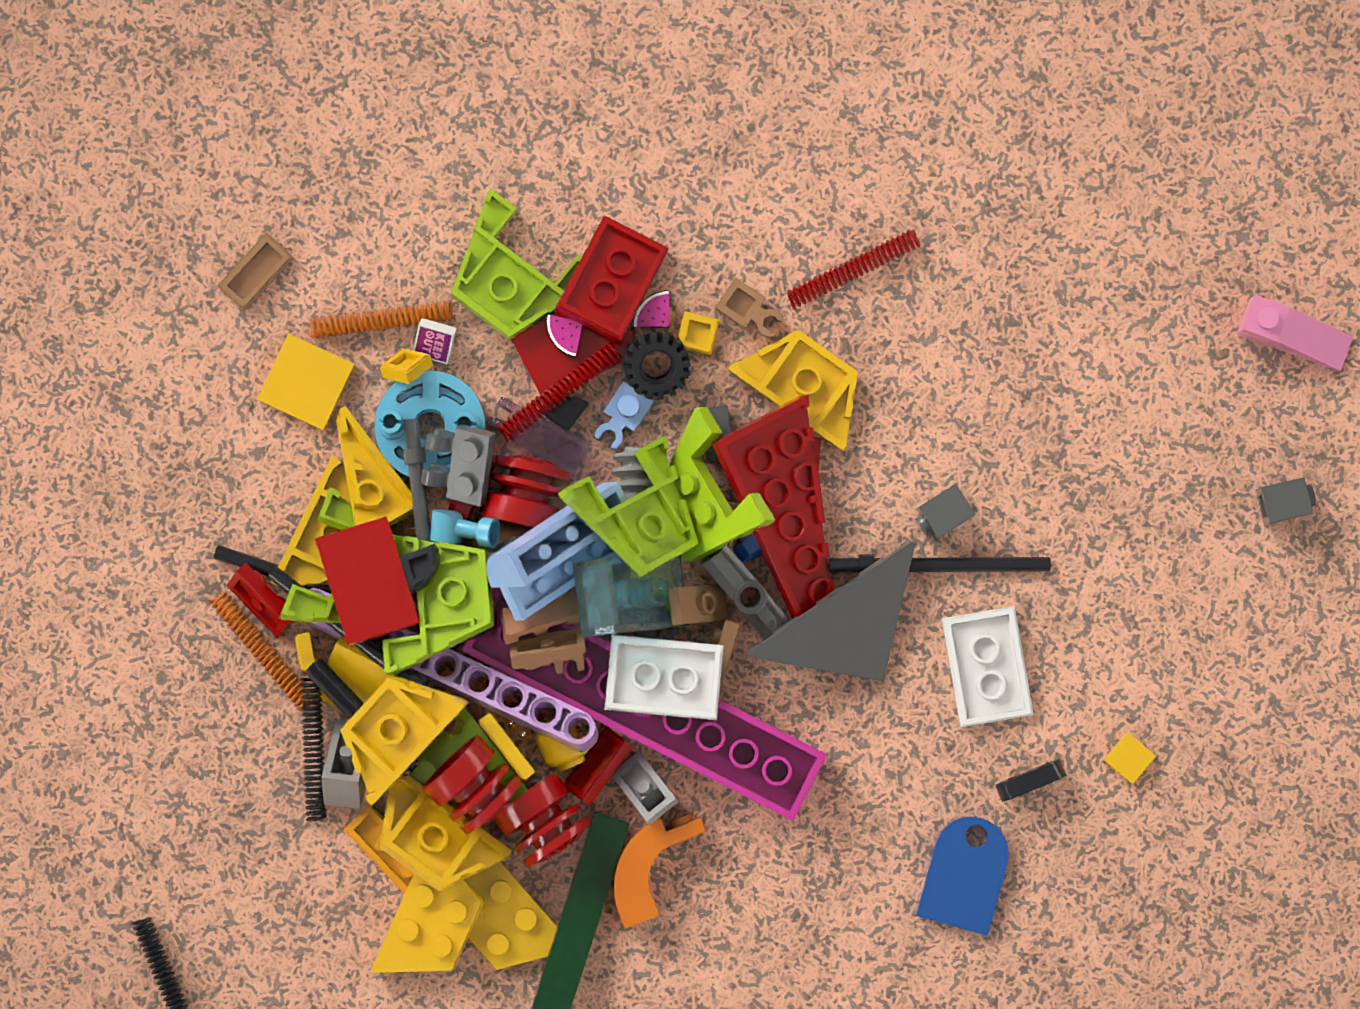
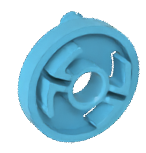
(390, 414)

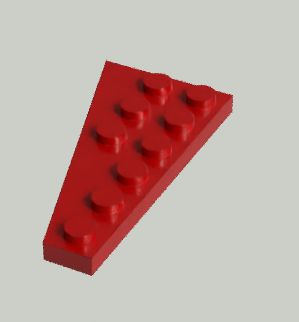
(777, 461)

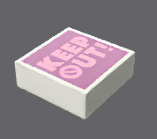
(435, 340)

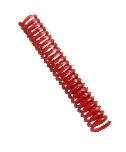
(845, 267)
(550, 393)

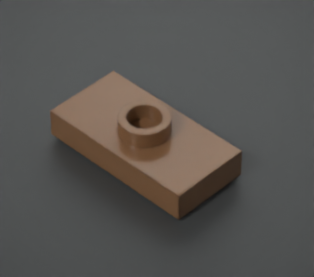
(697, 604)

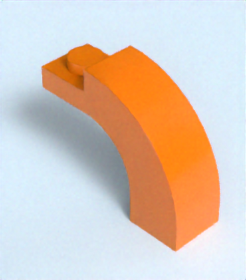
(631, 880)

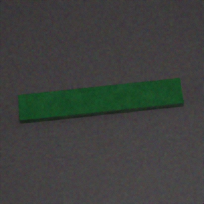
(581, 913)

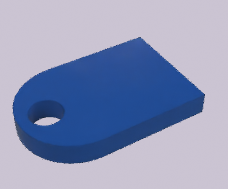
(964, 879)

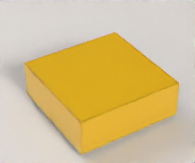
(698, 333)
(406, 366)
(304, 651)
(1129, 758)

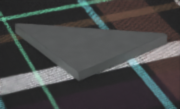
(850, 626)

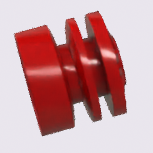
(525, 491)
(472, 785)
(542, 820)

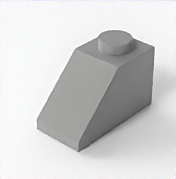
(339, 779)

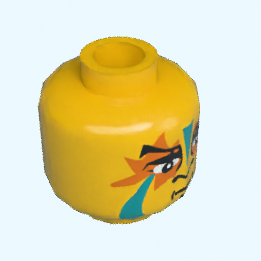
(559, 755)

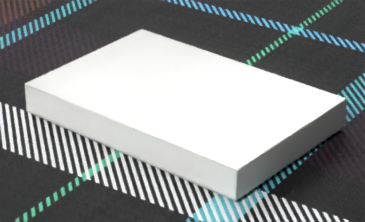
(987, 666)
(664, 677)

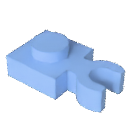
(625, 410)

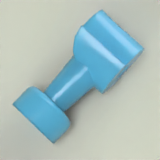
(450, 528)

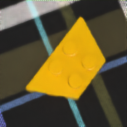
(801, 367)
(302, 556)
(396, 730)
(430, 842)
(510, 923)
(429, 928)

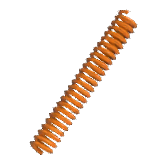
(443, 315)
(257, 650)

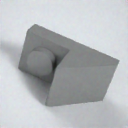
(644, 788)

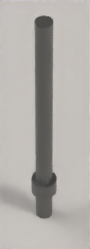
(415, 457)

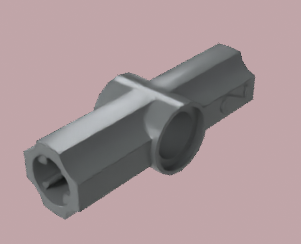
(733, 578)

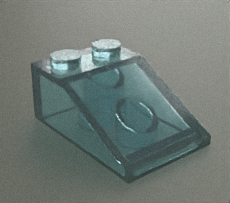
(619, 601)

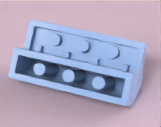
(541, 561)

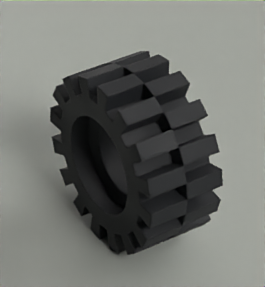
(663, 384)

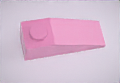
(1294, 332)

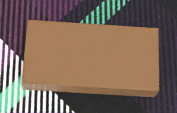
(255, 271)

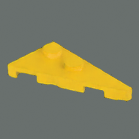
(371, 480)

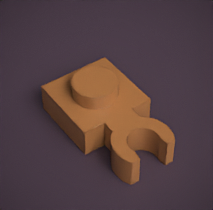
(744, 304)

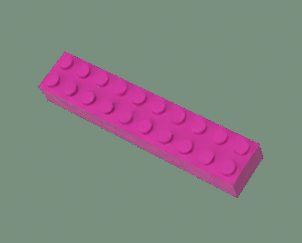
(729, 750)

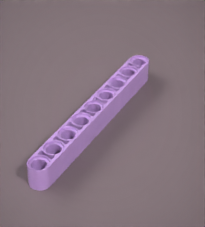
(495, 694)

